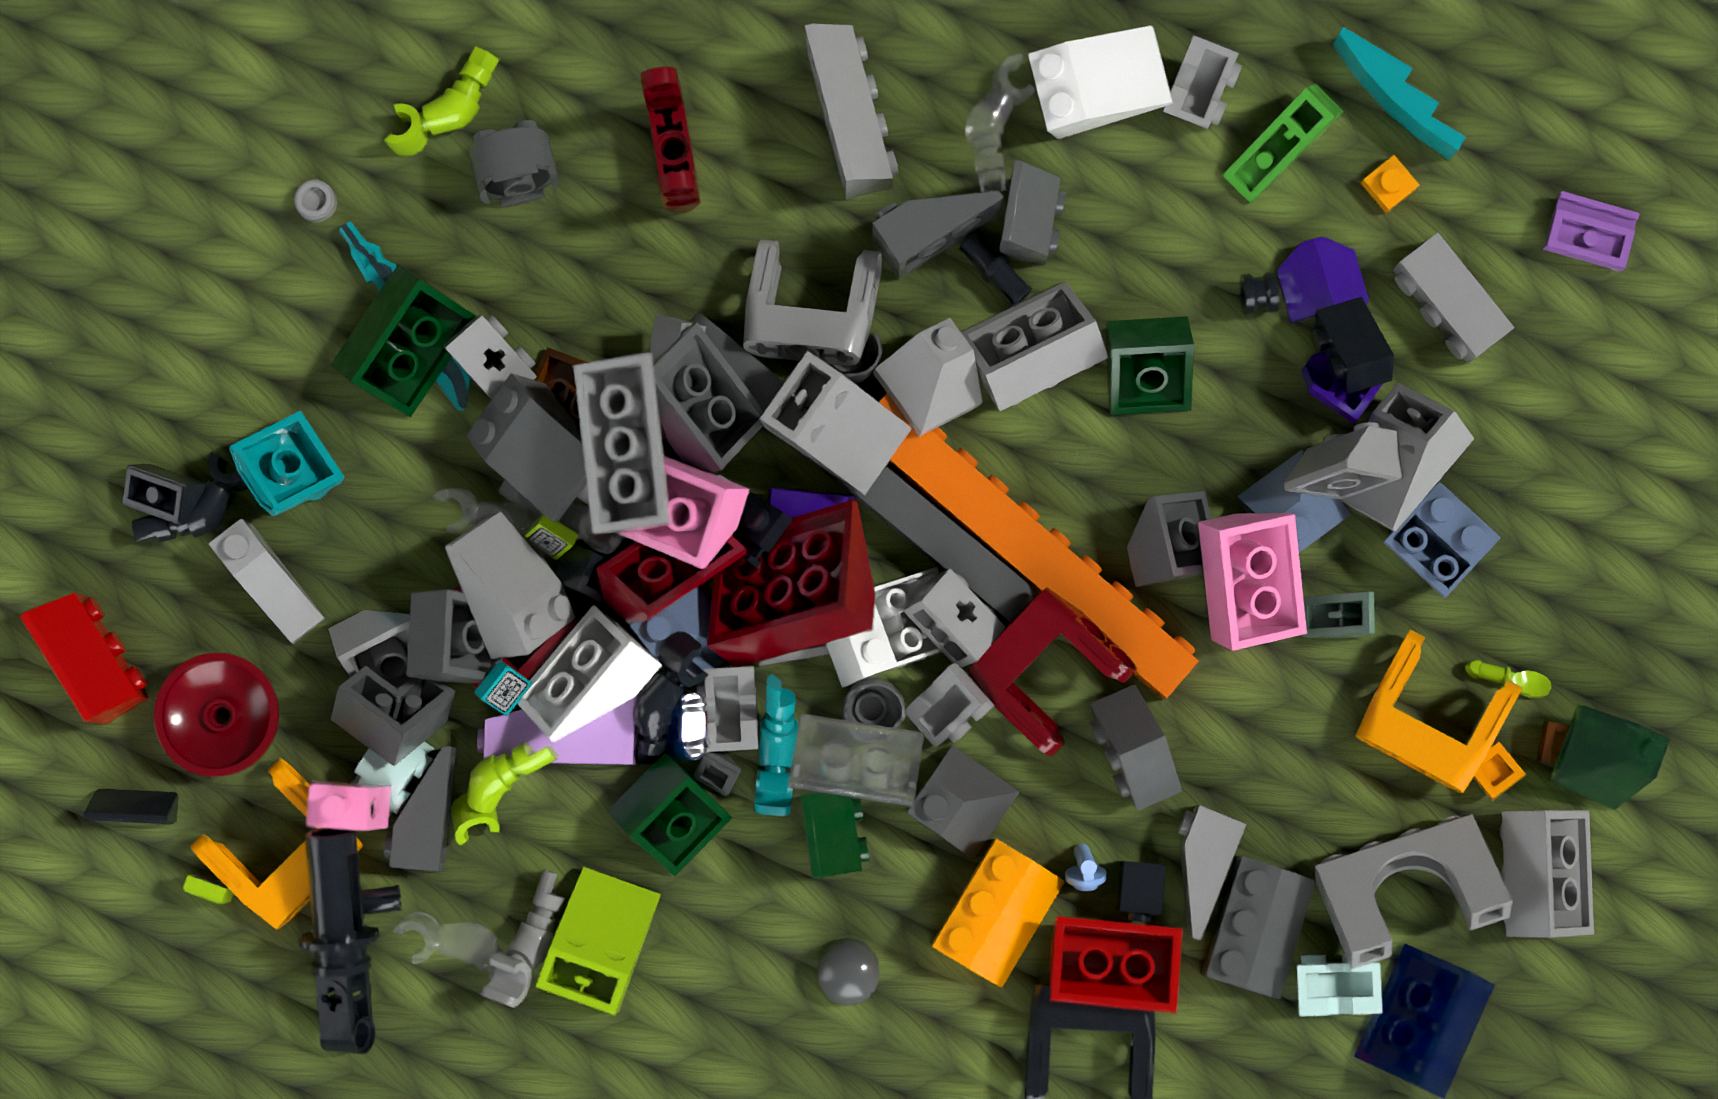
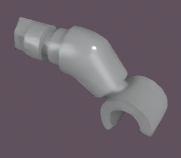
(527, 948)

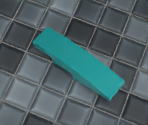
(1385, 81)

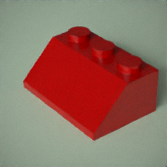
(86, 657)
(1115, 964)

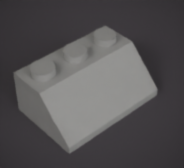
(1035, 345)
(1548, 873)

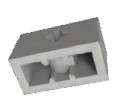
(474, 339)
(954, 618)

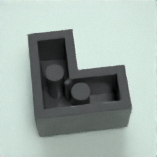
(391, 718)
(1135, 748)

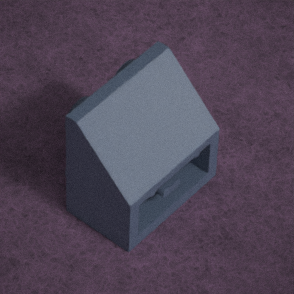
(1442, 540)

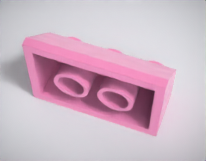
(701, 512)
(1252, 578)

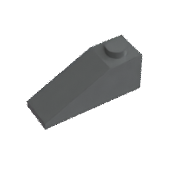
(423, 826)

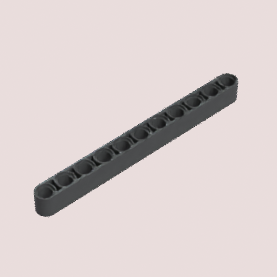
(900, 504)

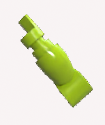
(448, 112)
(488, 784)

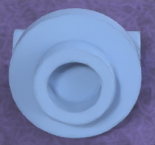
(1086, 874)

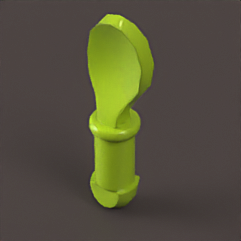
(1533, 683)

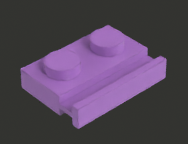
(1591, 231)

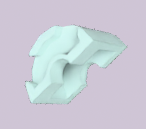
(377, 771)
(1337, 988)

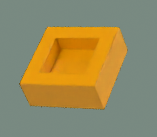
(1390, 184)
(1498, 772)

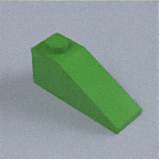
(1283, 142)

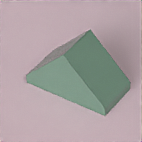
(1340, 615)

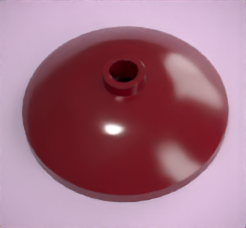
(189, 709)

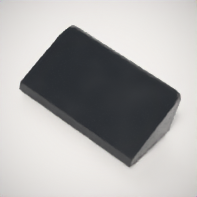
(161, 492)
(133, 806)

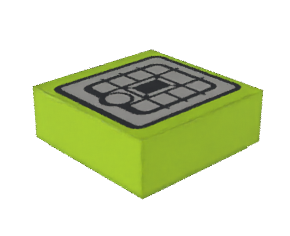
(550, 536)
(208, 889)

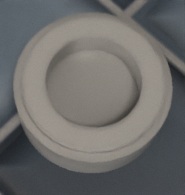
(315, 201)

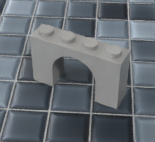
(1449, 850)

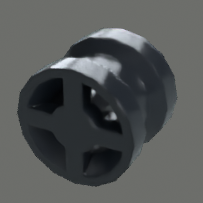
(1259, 293)

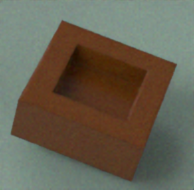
(1551, 741)

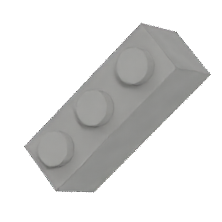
(1451, 299)

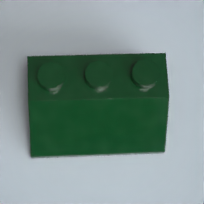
(400, 341)

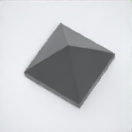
(717, 772)

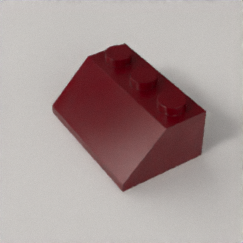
(647, 581)

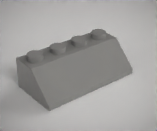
(849, 109)
(622, 444)

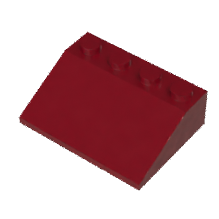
(802, 594)

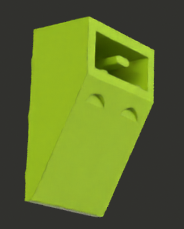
(598, 941)

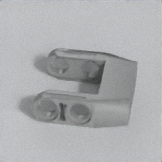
(793, 331)

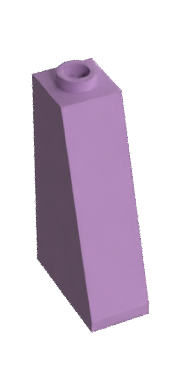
(603, 741)

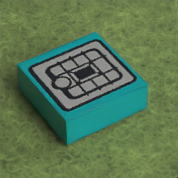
(503, 688)

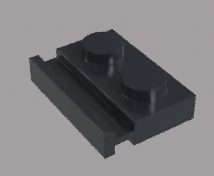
(759, 527)

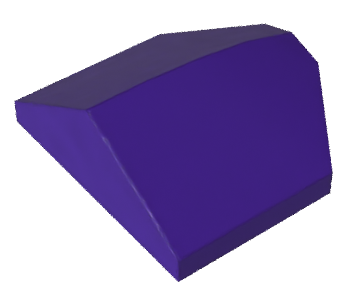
(1319, 276)
(1331, 392)

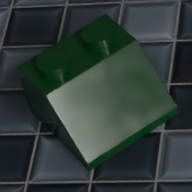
(1149, 365)
(669, 814)
(833, 834)

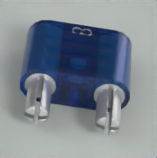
(687, 729)

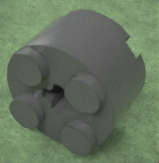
(513, 164)

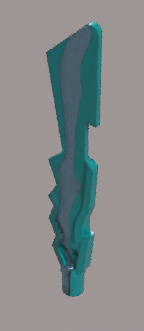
(376, 269)

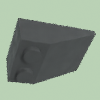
(926, 227)
(703, 402)
(532, 444)

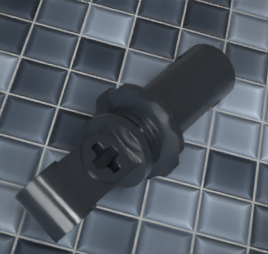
(339, 941)

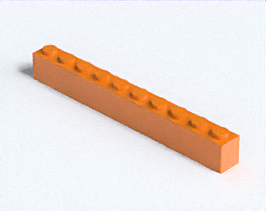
(1039, 554)

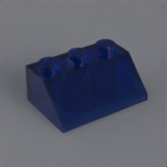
(1425, 1020)

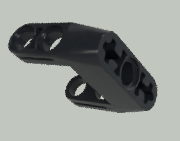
(1052, 1014)

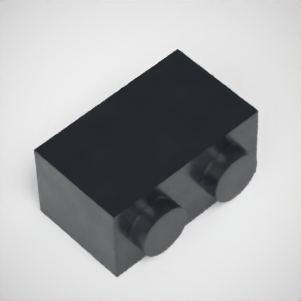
(1353, 346)

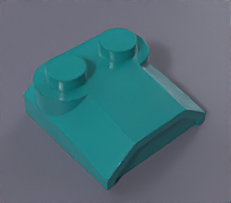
(285, 465)

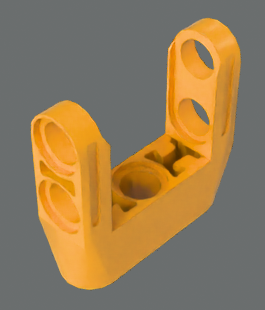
(1419, 744)
(288, 886)

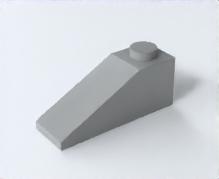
(266, 579)
(1206, 856)

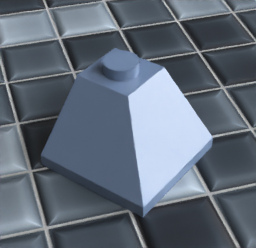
(1312, 513)
(686, 615)

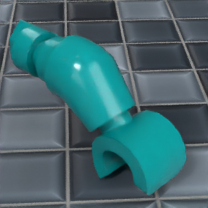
(776, 750)

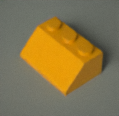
(997, 913)

